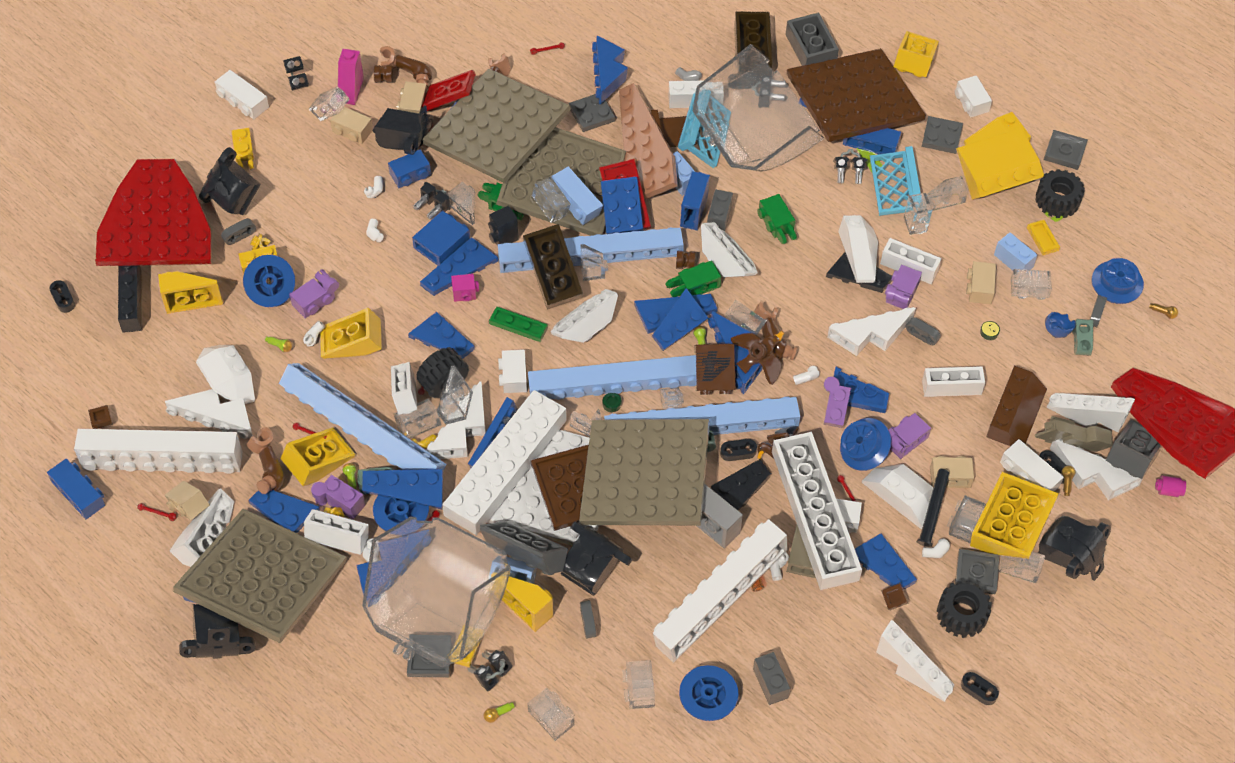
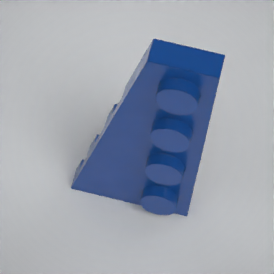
(465, 260)
(655, 310)
(503, 416)
(414, 486)

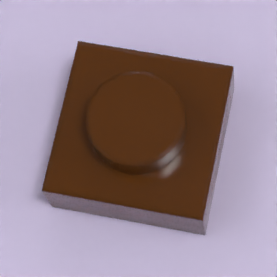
(100, 417)
(895, 596)

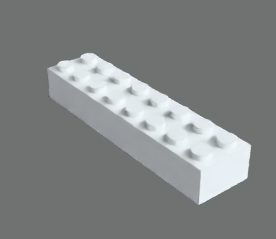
(158, 450)
(504, 462)
(816, 511)
(720, 590)

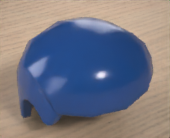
(1059, 325)

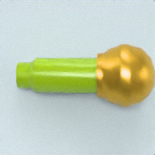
(492, 714)

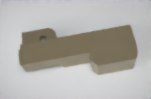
(1088, 438)

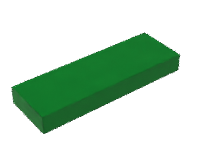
(518, 324)

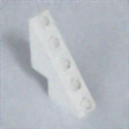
(878, 329)
(206, 409)
(1091, 409)
(452, 437)
(1096, 469)
(913, 662)

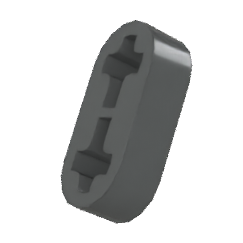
(238, 231)
(1098, 310)
(923, 331)
(587, 619)

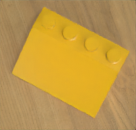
(999, 163)
(1013, 517)

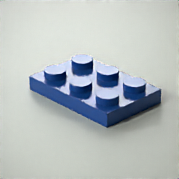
(622, 205)

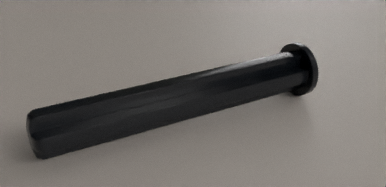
(933, 508)

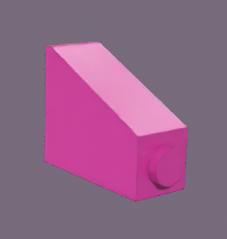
(350, 74)

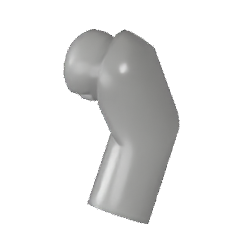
(693, 75)

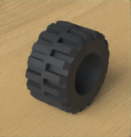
(1058, 204)
(436, 369)
(968, 595)

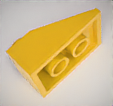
(915, 54)
(998, 126)
(188, 292)
(352, 335)
(316, 457)
(529, 602)

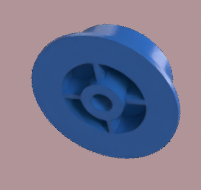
(280, 276)
(1118, 281)
(865, 444)
(392, 511)
(713, 682)

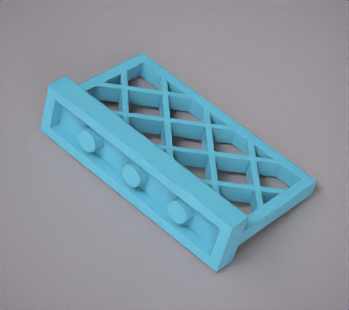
(691, 134)
(910, 176)

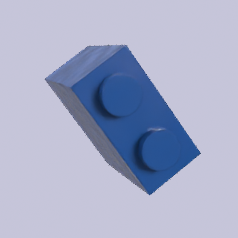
(694, 200)
(440, 237)

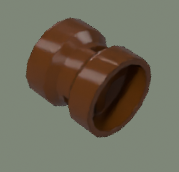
(383, 73)
(690, 259)

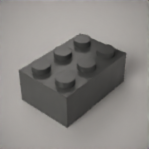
(811, 39)
(1134, 450)

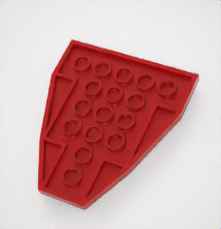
(154, 219)
(1181, 420)

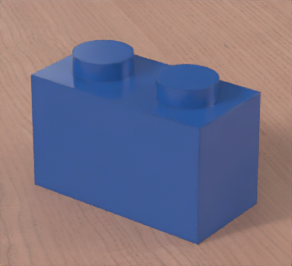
(409, 169)

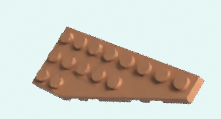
(646, 144)

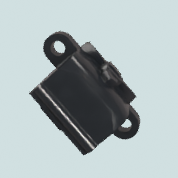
(403, 129)
(229, 184)
(1075, 546)
(591, 559)
(214, 637)

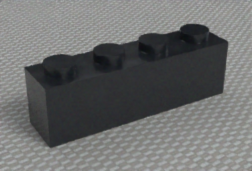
(129, 298)

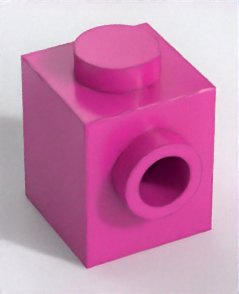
(464, 287)

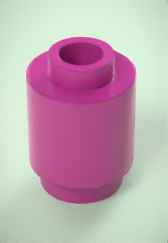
(1170, 486)

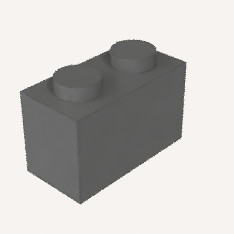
(720, 208)
(771, 678)

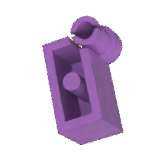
(903, 286)
(314, 294)
(837, 402)
(908, 435)
(338, 495)

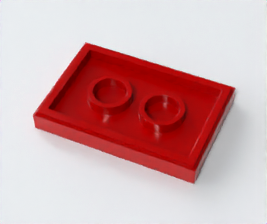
(449, 90)

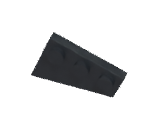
(843, 271)
(742, 484)

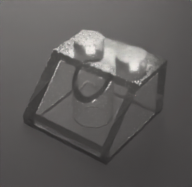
(454, 398)

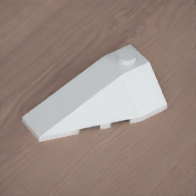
(860, 247)
(203, 529)

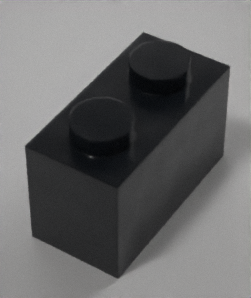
(503, 226)

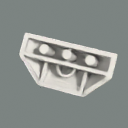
(725, 252)
(587, 318)
(226, 372)
(901, 490)

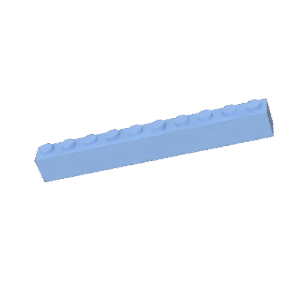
(615, 248)
(614, 377)
(730, 416)
(357, 420)

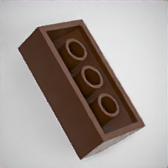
(1017, 408)

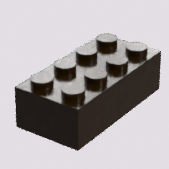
(755, 30)
(552, 266)

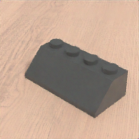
(526, 546)

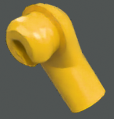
(425, 442)

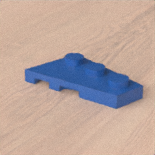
(680, 320)
(441, 334)
(861, 394)
(282, 509)
(884, 561)

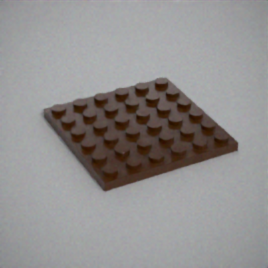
(855, 95)

